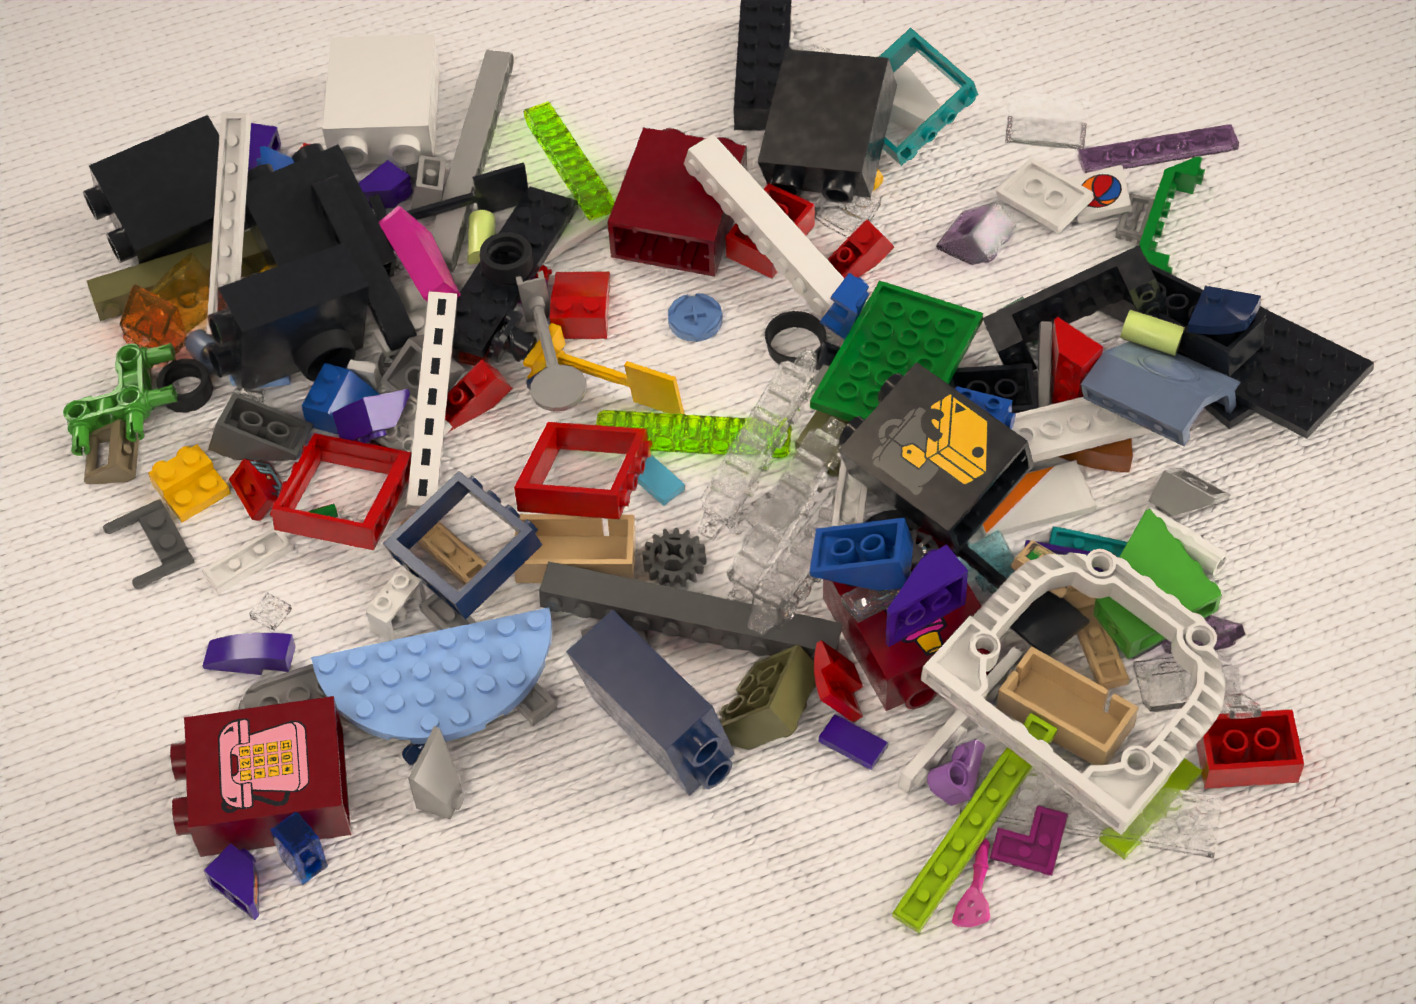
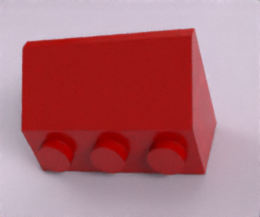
(1071, 361)

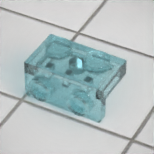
(996, 553)

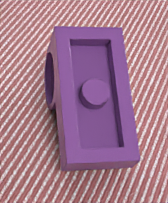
(957, 779)

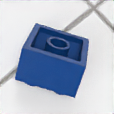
(333, 390)

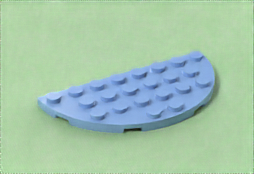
(439, 677)

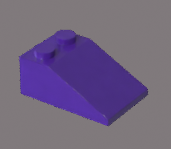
(929, 594)

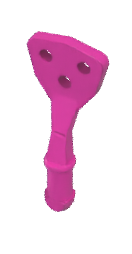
(974, 893)

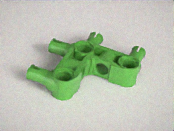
(130, 401)

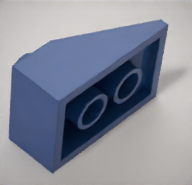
(864, 554)

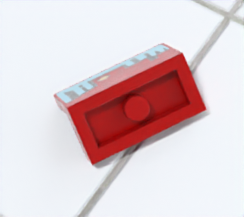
(256, 487)

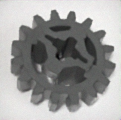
(674, 558)

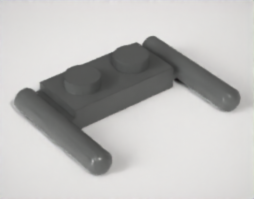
(162, 536)

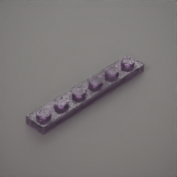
(1159, 149)

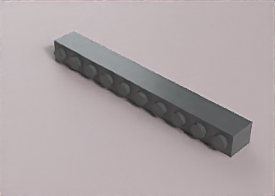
(677, 612)

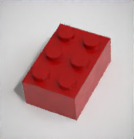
(744, 250)
(1251, 751)

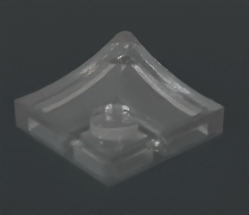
(846, 217)

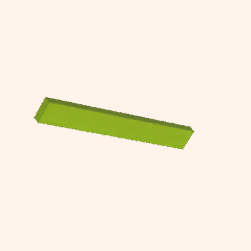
(968, 832)

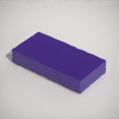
(853, 742)

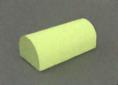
(480, 227)
(1152, 332)

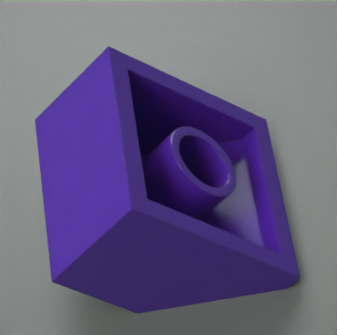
(370, 416)

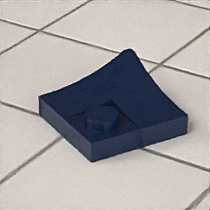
(1223, 311)

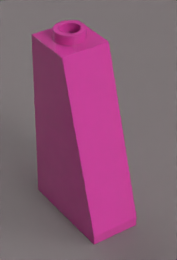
(418, 253)

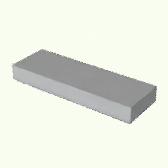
(1044, 363)

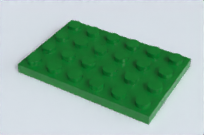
(888, 339)

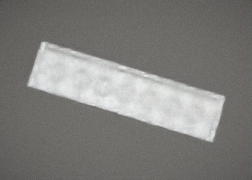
(1170, 821)

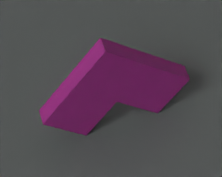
(1039, 849)

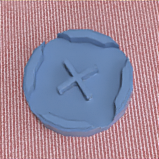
(695, 317)

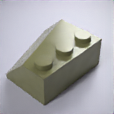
(769, 699)

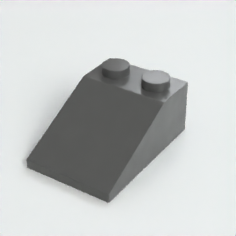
(257, 432)

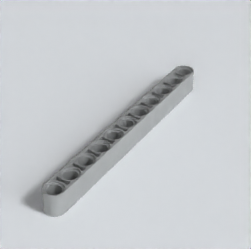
(472, 150)

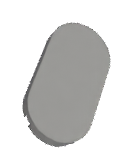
(283, 688)

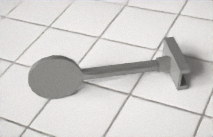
(557, 385)

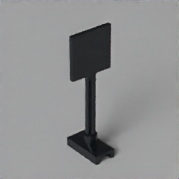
(491, 192)
(1046, 621)

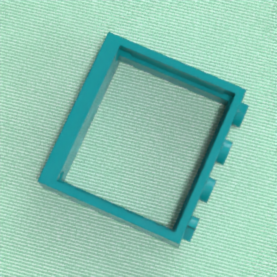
(898, 54)

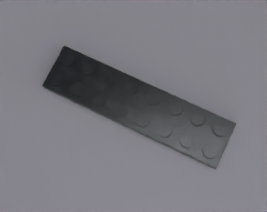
(485, 304)

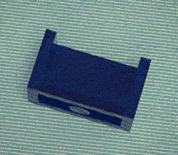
(299, 847)

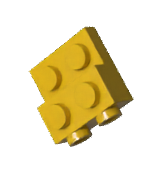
(188, 482)

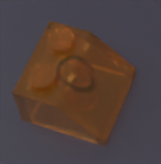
(151, 321)

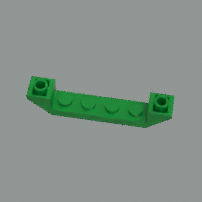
(1180, 178)

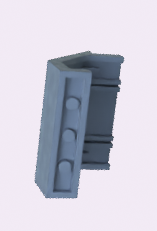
(1156, 389)

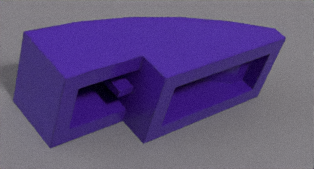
(250, 653)

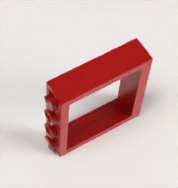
(351, 454)
(578, 501)

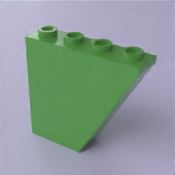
(1163, 559)

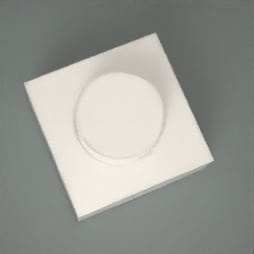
(366, 371)

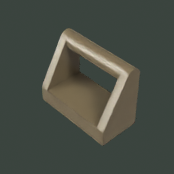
(121, 457)

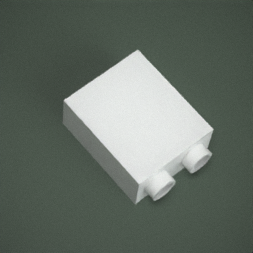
(382, 98)

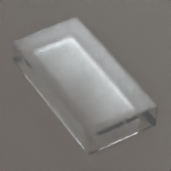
(1240, 706)

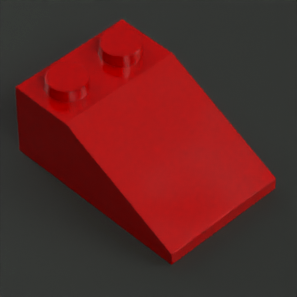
(581, 304)

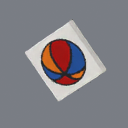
(1109, 193)

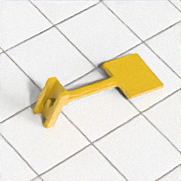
(646, 385)

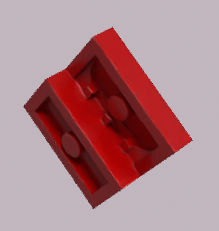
(837, 681)

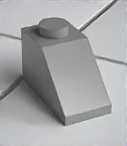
(428, 181)

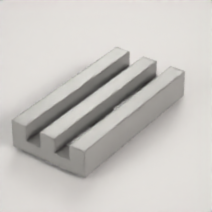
(1131, 233)

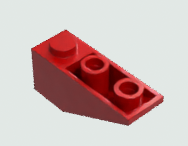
(861, 251)
(475, 394)

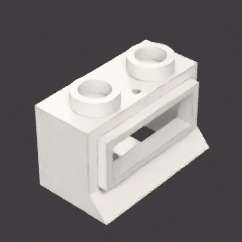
(390, 603)

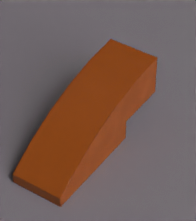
(1108, 457)

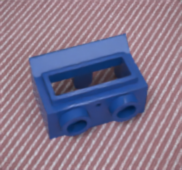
(847, 305)

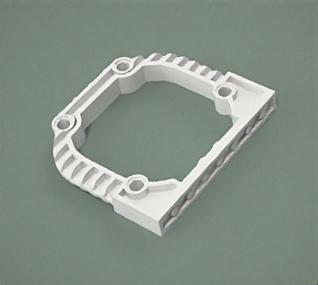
(1110, 790)

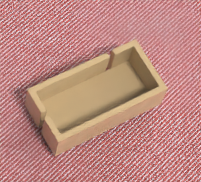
(580, 544)
(1069, 704)

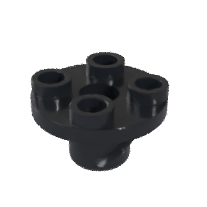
(512, 339)

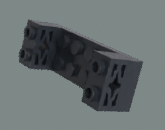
(1072, 300)

